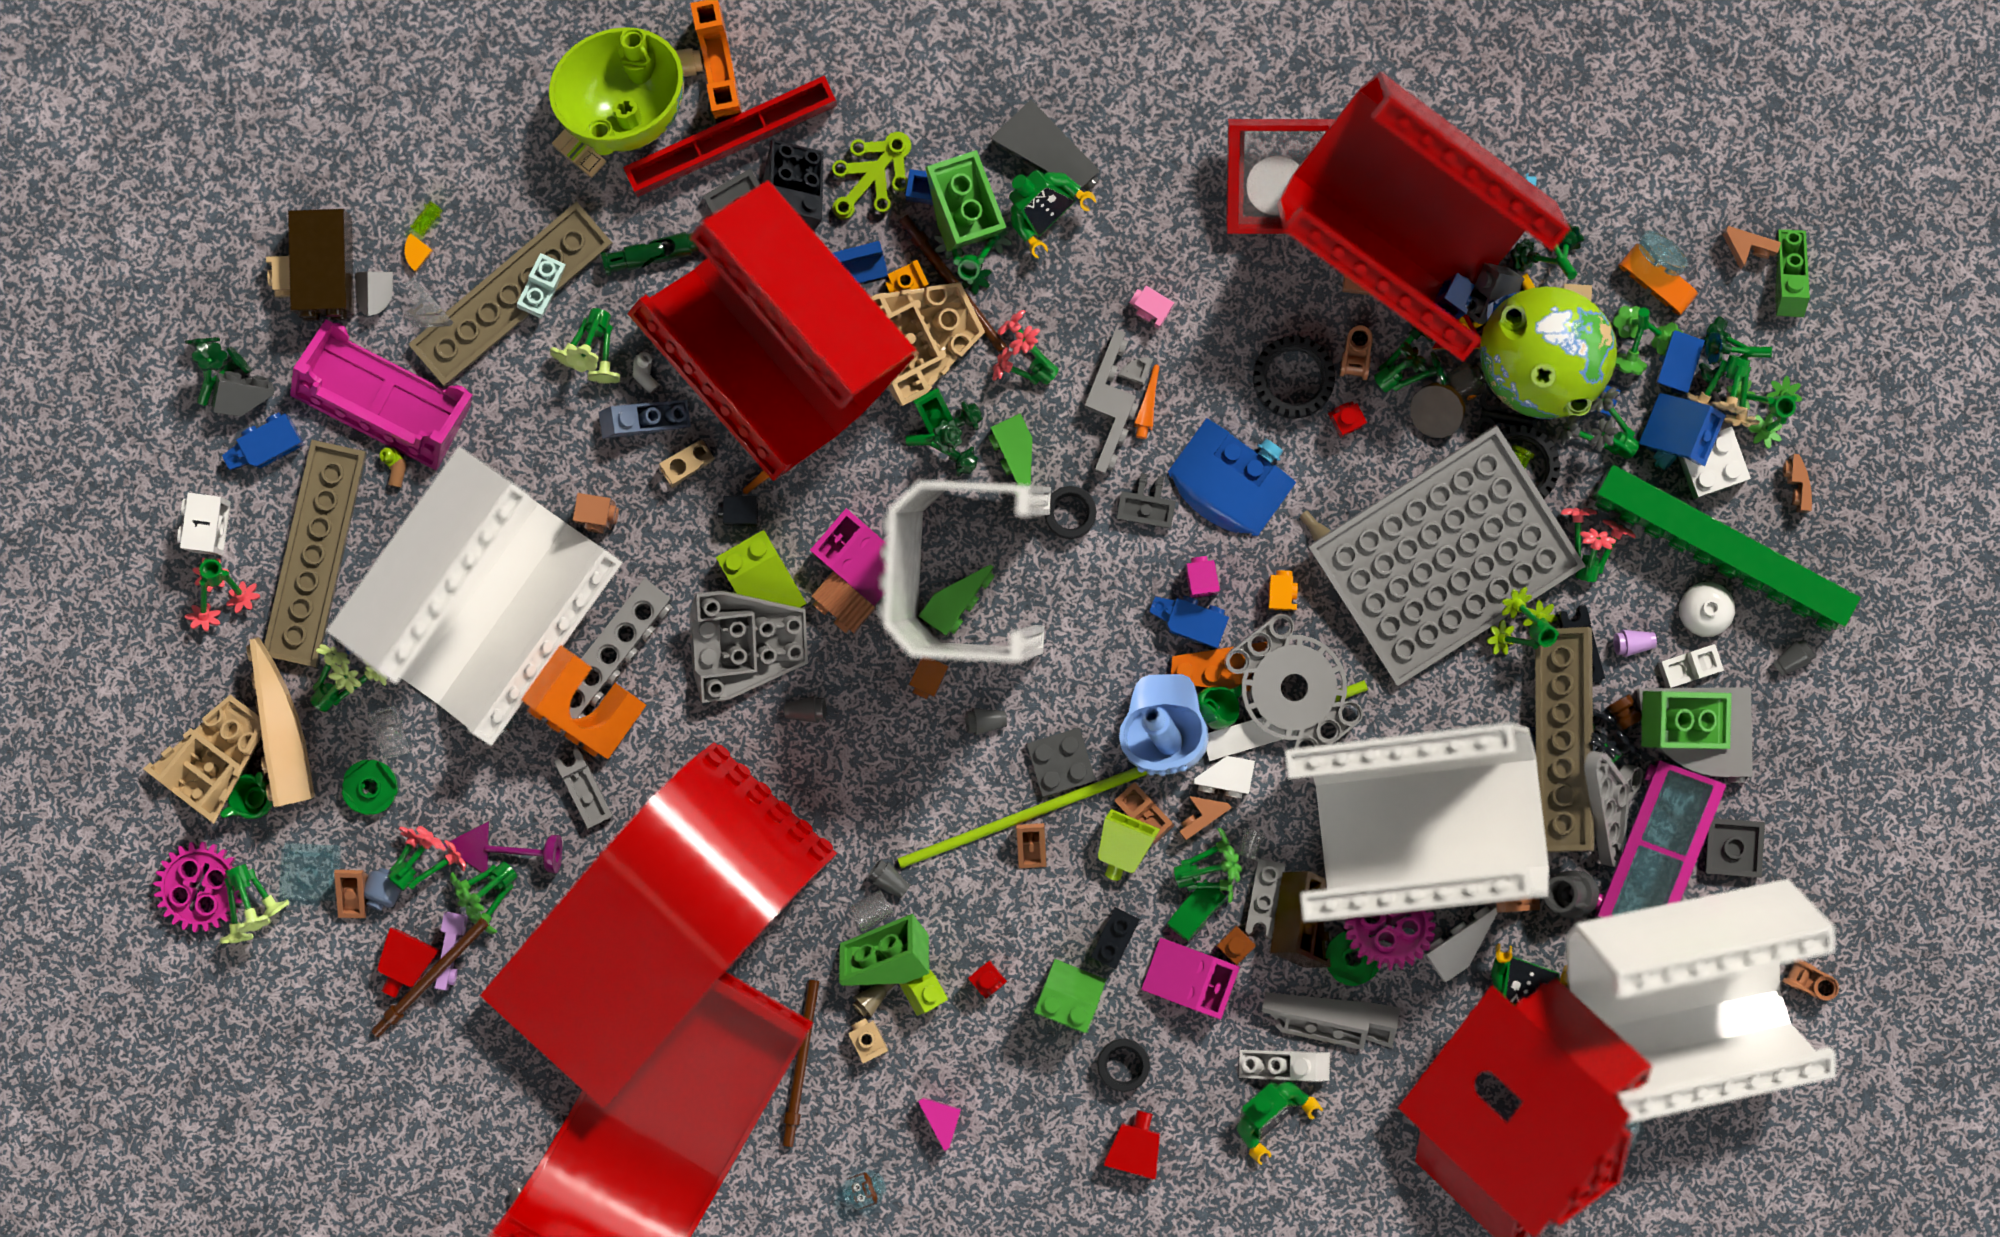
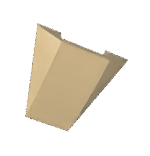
(210, 758)

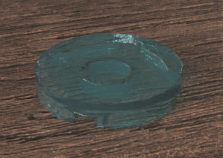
(1663, 252)

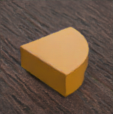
(416, 252)

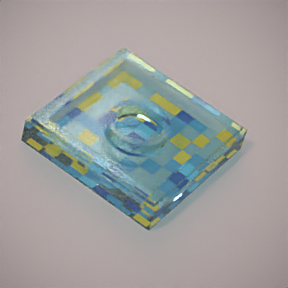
(310, 871)

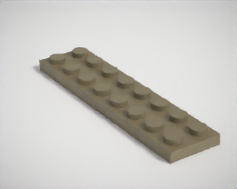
(491, 307)
(314, 552)
(1564, 738)

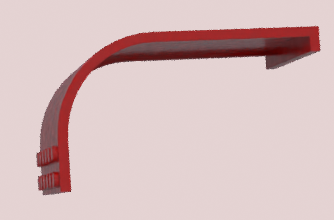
(656, 922)
(671, 1131)

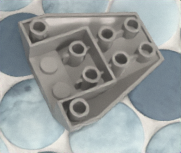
(743, 643)

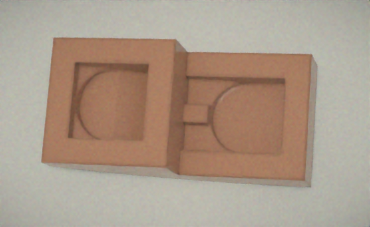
(1141, 807)

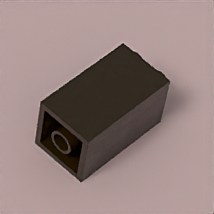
(321, 264)

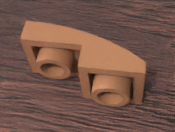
(1797, 474)

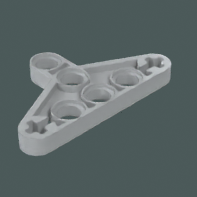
(1609, 801)

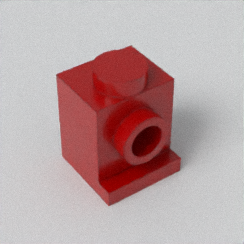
(1347, 418)
(987, 979)

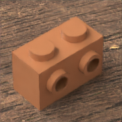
(595, 512)

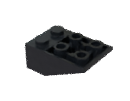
(798, 178)

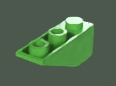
(1792, 274)
(1016, 445)
(948, 604)

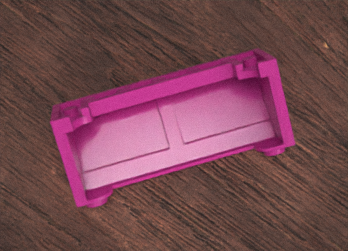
(378, 396)

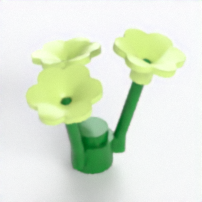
(582, 357)
(239, 879)

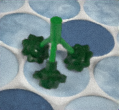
(1524, 254)
(947, 438)

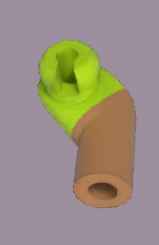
(396, 464)

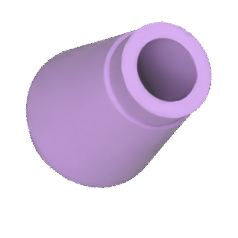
(1633, 642)

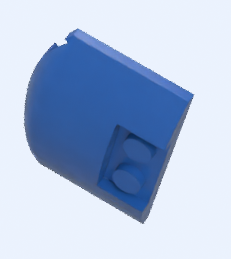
(1229, 481)

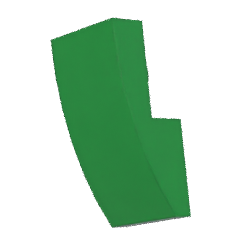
(1195, 911)

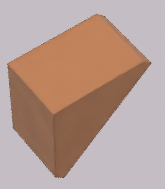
(1031, 845)

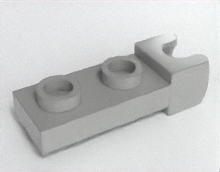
(584, 790)
(1264, 896)

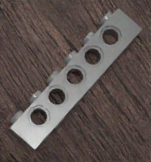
(660, 607)

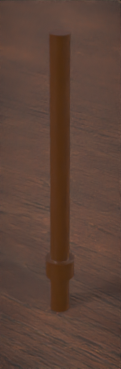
(920, 240)
(395, 1012)
(792, 1117)

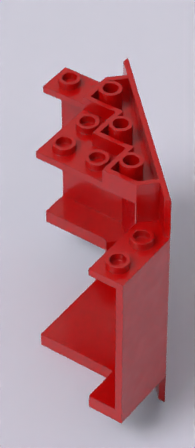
(1565, 1137)

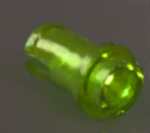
(426, 218)

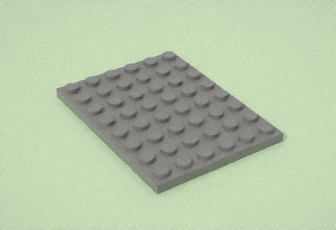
(1444, 554)

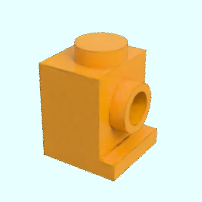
(911, 270)
(1282, 591)

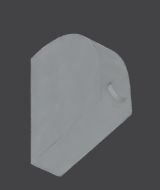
(1720, 763)

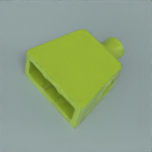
(1124, 843)

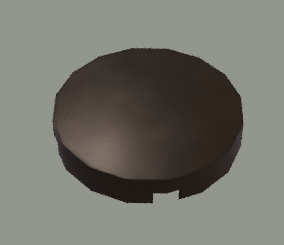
(1437, 410)

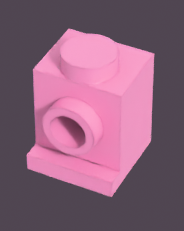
(1151, 305)

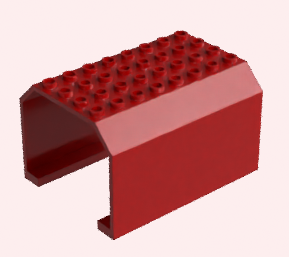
(1408, 204)
(774, 332)

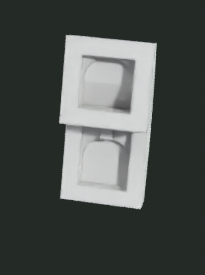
(1690, 666)

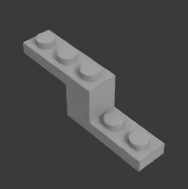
(1111, 402)

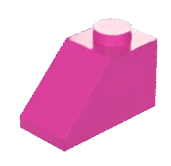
(1202, 577)

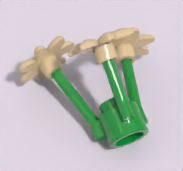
(1737, 370)

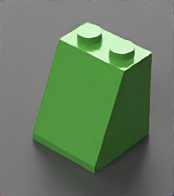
(1070, 996)

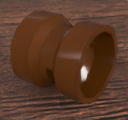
(1624, 712)

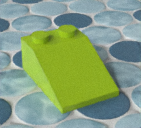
(759, 572)

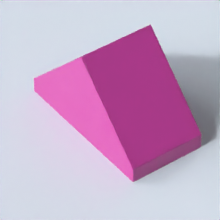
(941, 1118)

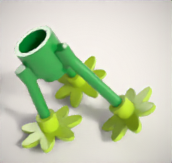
(1540, 630)

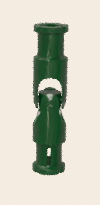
(641, 255)

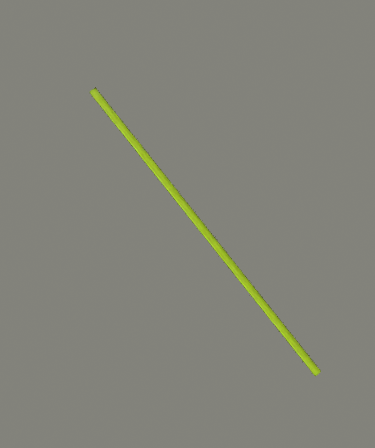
(1048, 806)

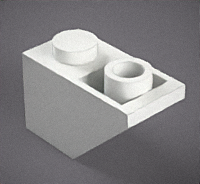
(1228, 774)

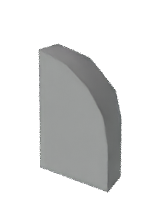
(373, 291)

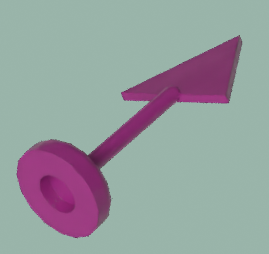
(475, 848)

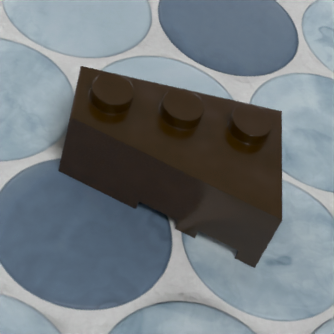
(1293, 937)

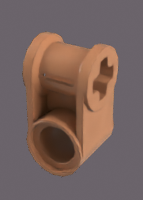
(1356, 355)
(1809, 980)

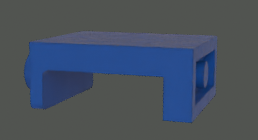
(1682, 428)

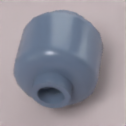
(380, 890)

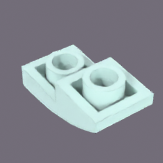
(541, 285)

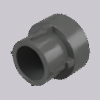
(1585, 894)

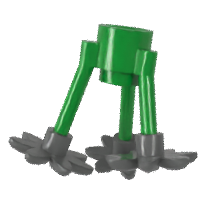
(1606, 436)

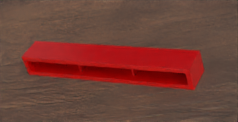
(730, 136)

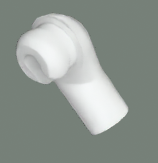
(642, 370)

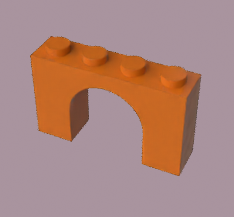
(717, 59)
(552, 695)

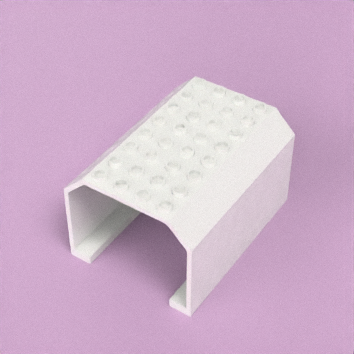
(903, 576)
(474, 595)
(1426, 822)
(1703, 993)

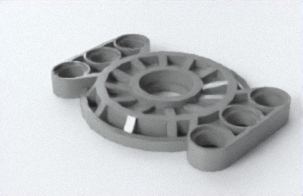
(1269, 671)

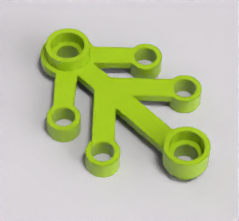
(874, 172)

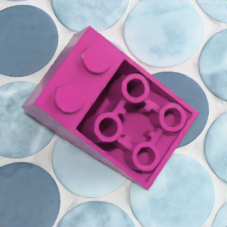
(854, 555)
(1190, 978)

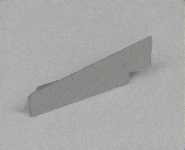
(1333, 1019)

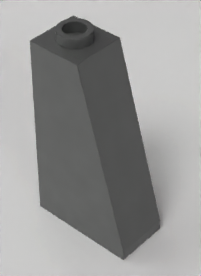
(1041, 144)

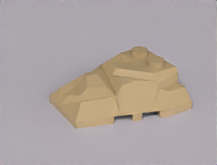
(938, 325)

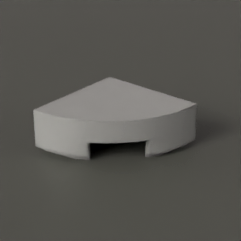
(1136, 370)

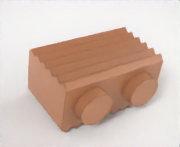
(843, 603)

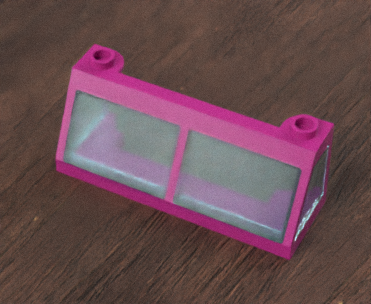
(1662, 841)

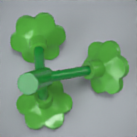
(1632, 323)

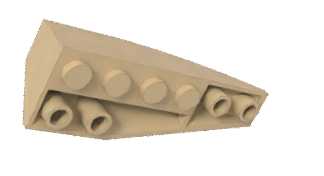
(281, 730)

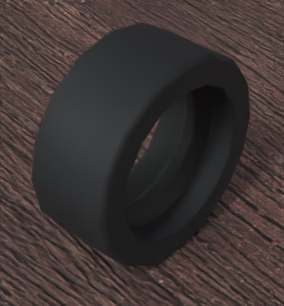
(1090, 505)
(1143, 1071)

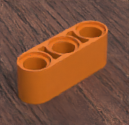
(1667, 288)

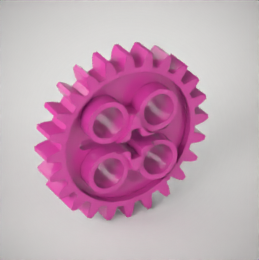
(175, 878)
(1404, 946)

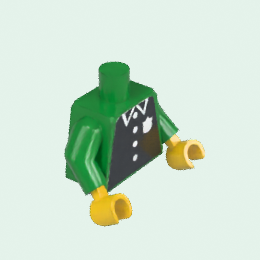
(1040, 202)
(1520, 978)
(1268, 1110)

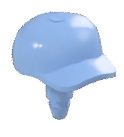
(1164, 725)

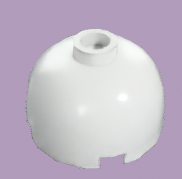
(1707, 609)

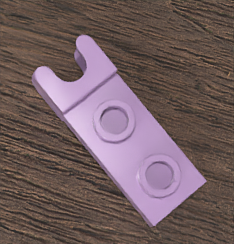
(454, 926)

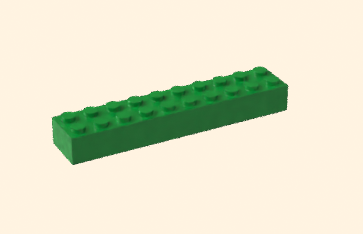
(1725, 548)

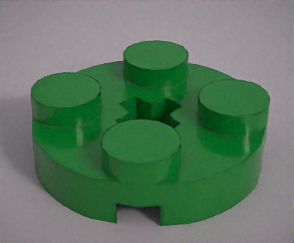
(370, 803)
(1340, 970)

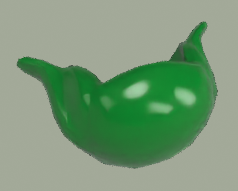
(1227, 699)
(248, 798)

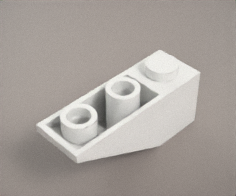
(1458, 950)
(1284, 1065)

